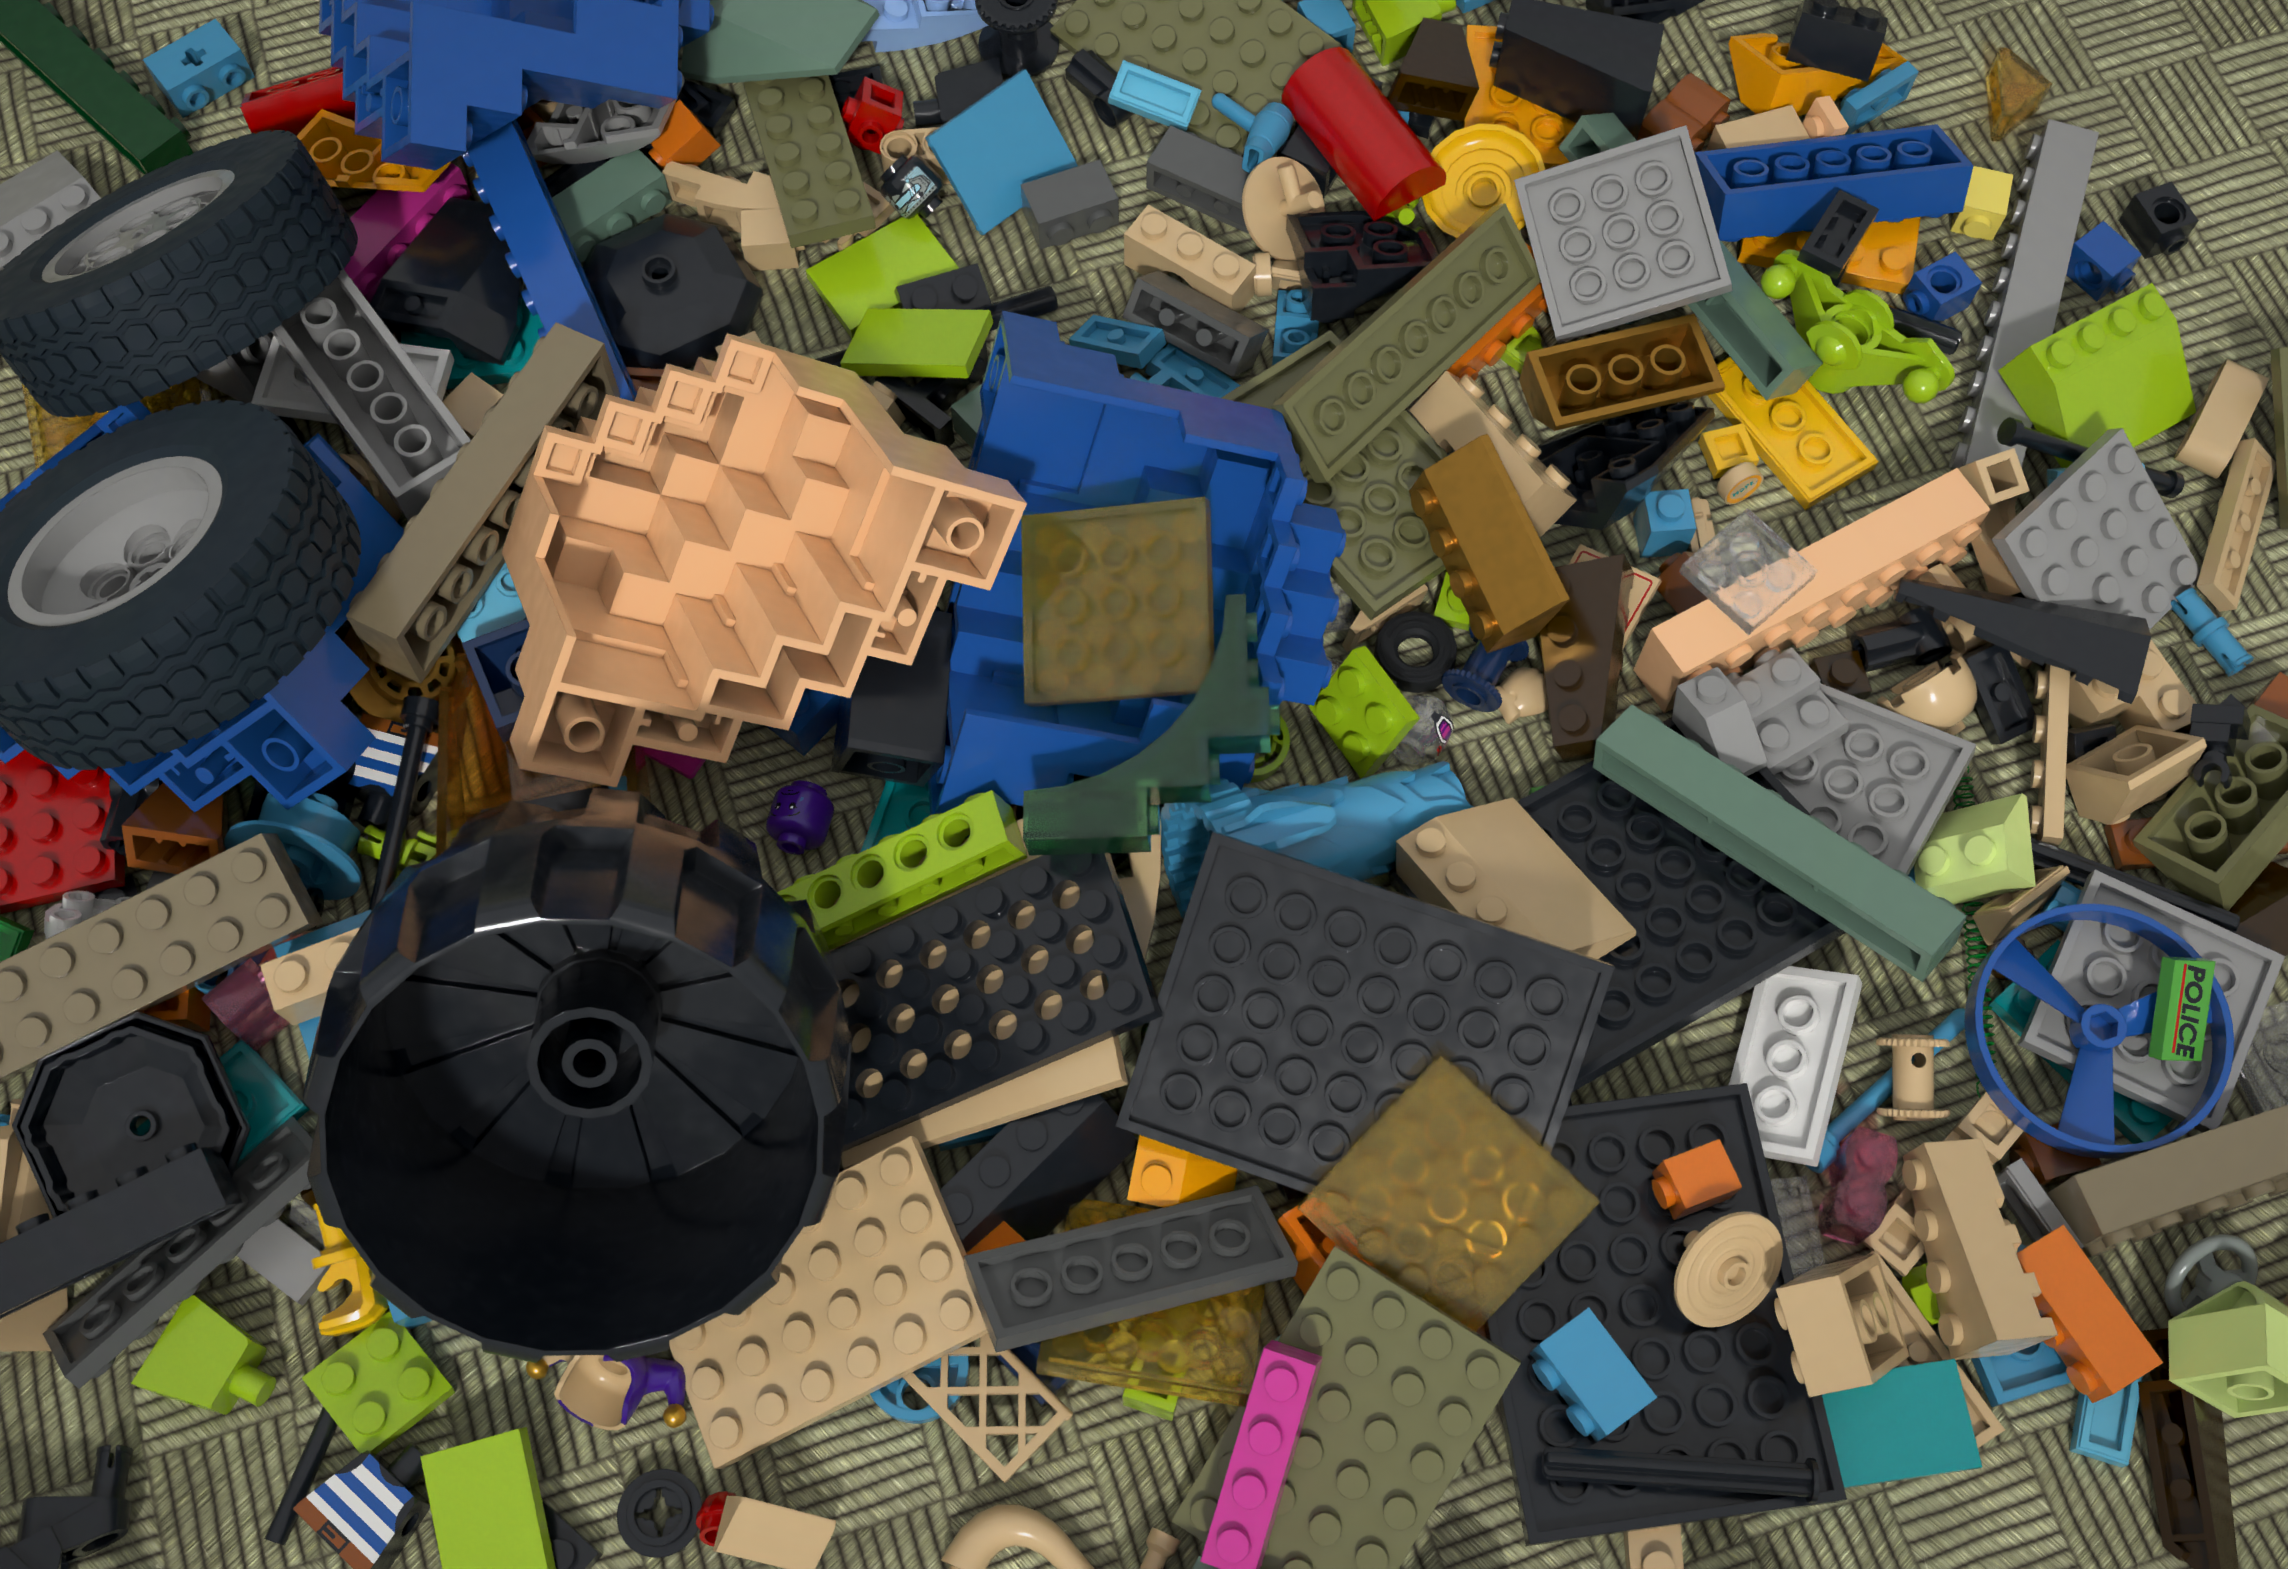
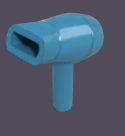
(1266, 130)

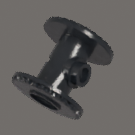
(1018, 34)

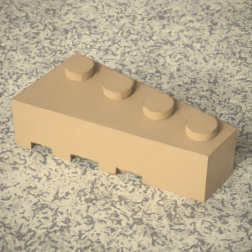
(1972, 1252)

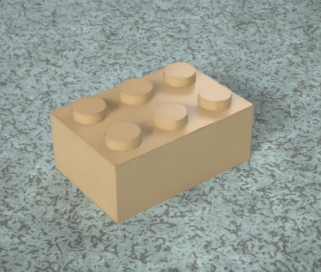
(1841, 1325)

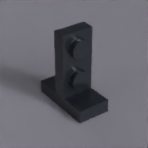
(1838, 236)
(927, 401)

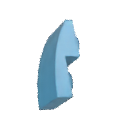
(1292, 325)

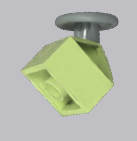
(2227, 1333)

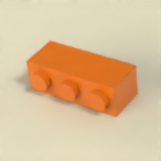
(2093, 1329)

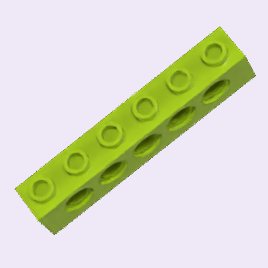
(905, 885)

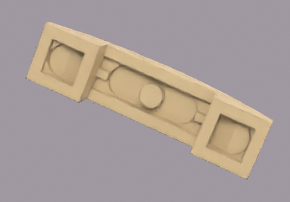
(1896, 1236)

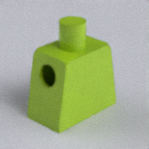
(1394, 23)
(206, 1361)

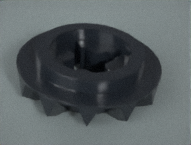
(642, 1496)

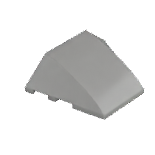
(598, 133)

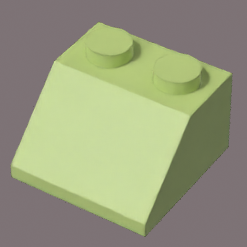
(1978, 852)

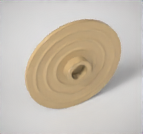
(1269, 194)
(1727, 1268)

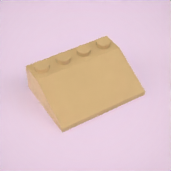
(1510, 874)

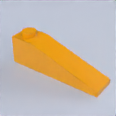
(356, 160)

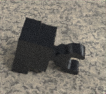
(2220, 728)

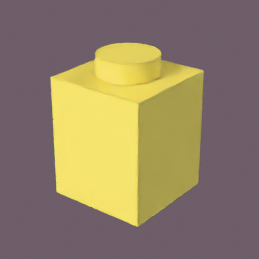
(1984, 204)

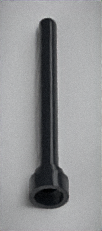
(419, 718)

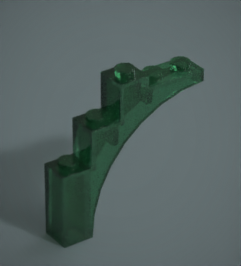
(1122, 805)

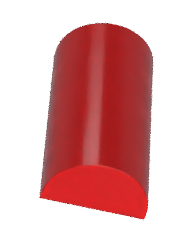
(296, 102)
(1360, 133)

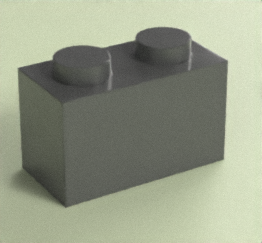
(1070, 204)

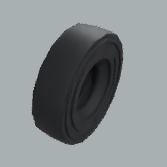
(1421, 626)

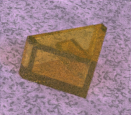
(2012, 92)

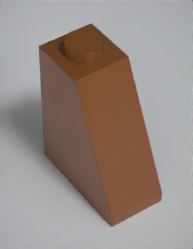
(170, 836)

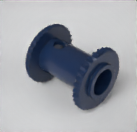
(1477, 680)

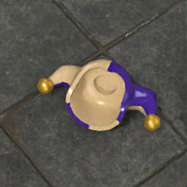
(610, 1391)

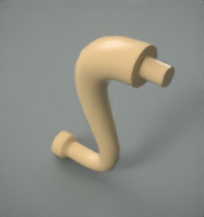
(1024, 1527)

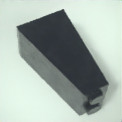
(1577, 60)
(898, 713)

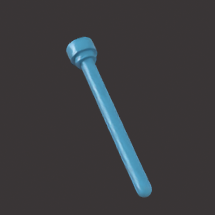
(1876, 1095)

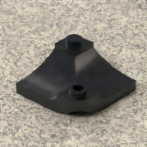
(1352, 259)

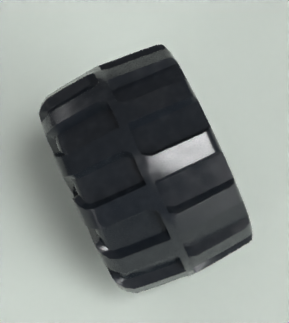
(580, 1081)

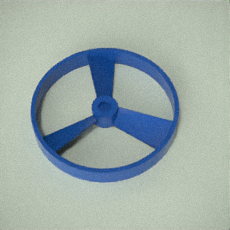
(2088, 1110)

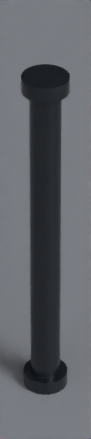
(2013, 432)

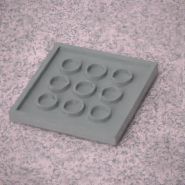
(1623, 235)
(2100, 538)
(1880, 779)
(2118, 967)

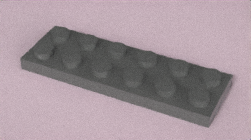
(1128, 1267)
(155, 1279)

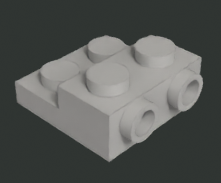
(1788, 708)

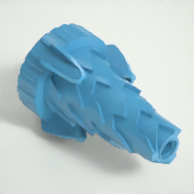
(1327, 824)

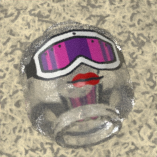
(1429, 734)

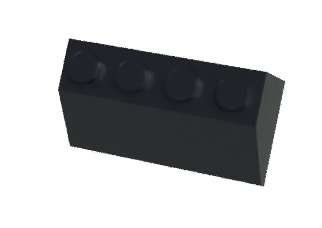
(1037, 1170)

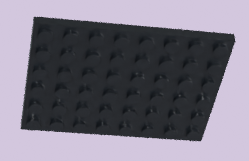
(1697, 913)
(1323, 998)
(1715, 1387)

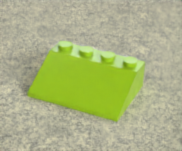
(2106, 374)

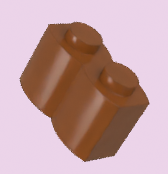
(1688, 104)

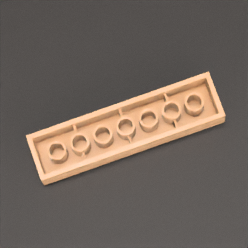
(1854, 569)

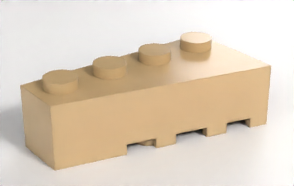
(1457, 415)

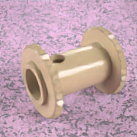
(1913, 1082)

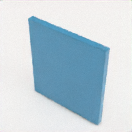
(997, 147)

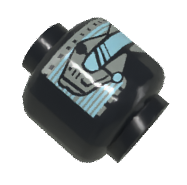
(912, 186)

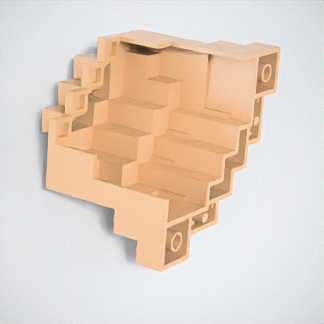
(727, 555)

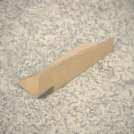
(19, 1202)

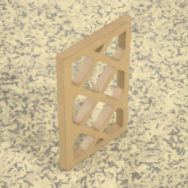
(977, 1436)

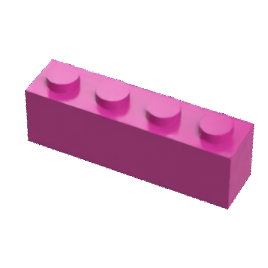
(393, 220)
(1261, 1457)

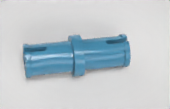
(2211, 632)

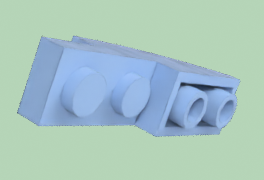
(921, 23)

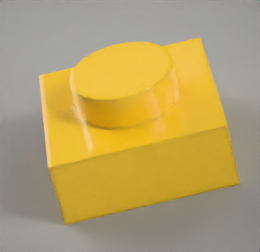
(1727, 448)

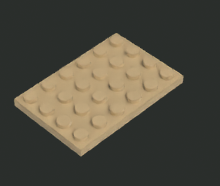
(852, 1311)

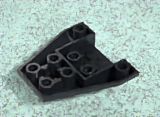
(454, 284)
(1621, 459)

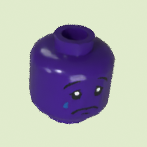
(800, 817)

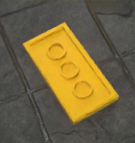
(1795, 436)

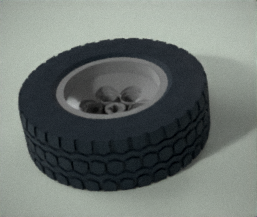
(171, 274)
(165, 582)

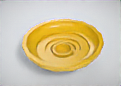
(1480, 174)

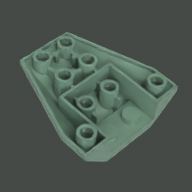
(777, 39)

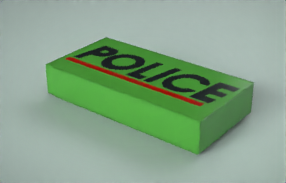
(2181, 1009)

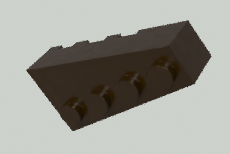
(1585, 653)

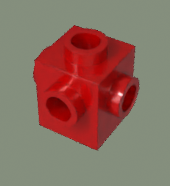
(872, 114)

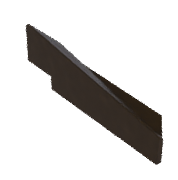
(2187, 1468)

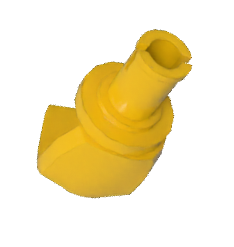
(364, 1303)

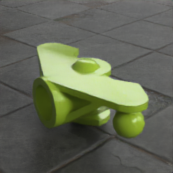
(1855, 335)

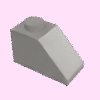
(1719, 720)

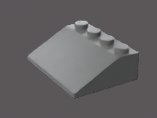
(38, 202)

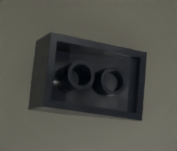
(1837, 38)

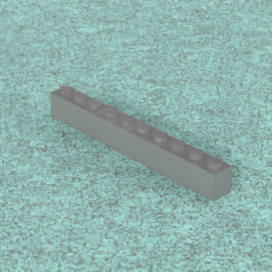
(2030, 281)

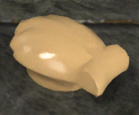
(1523, 694)

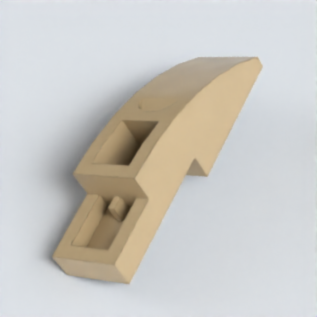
(719, 197)

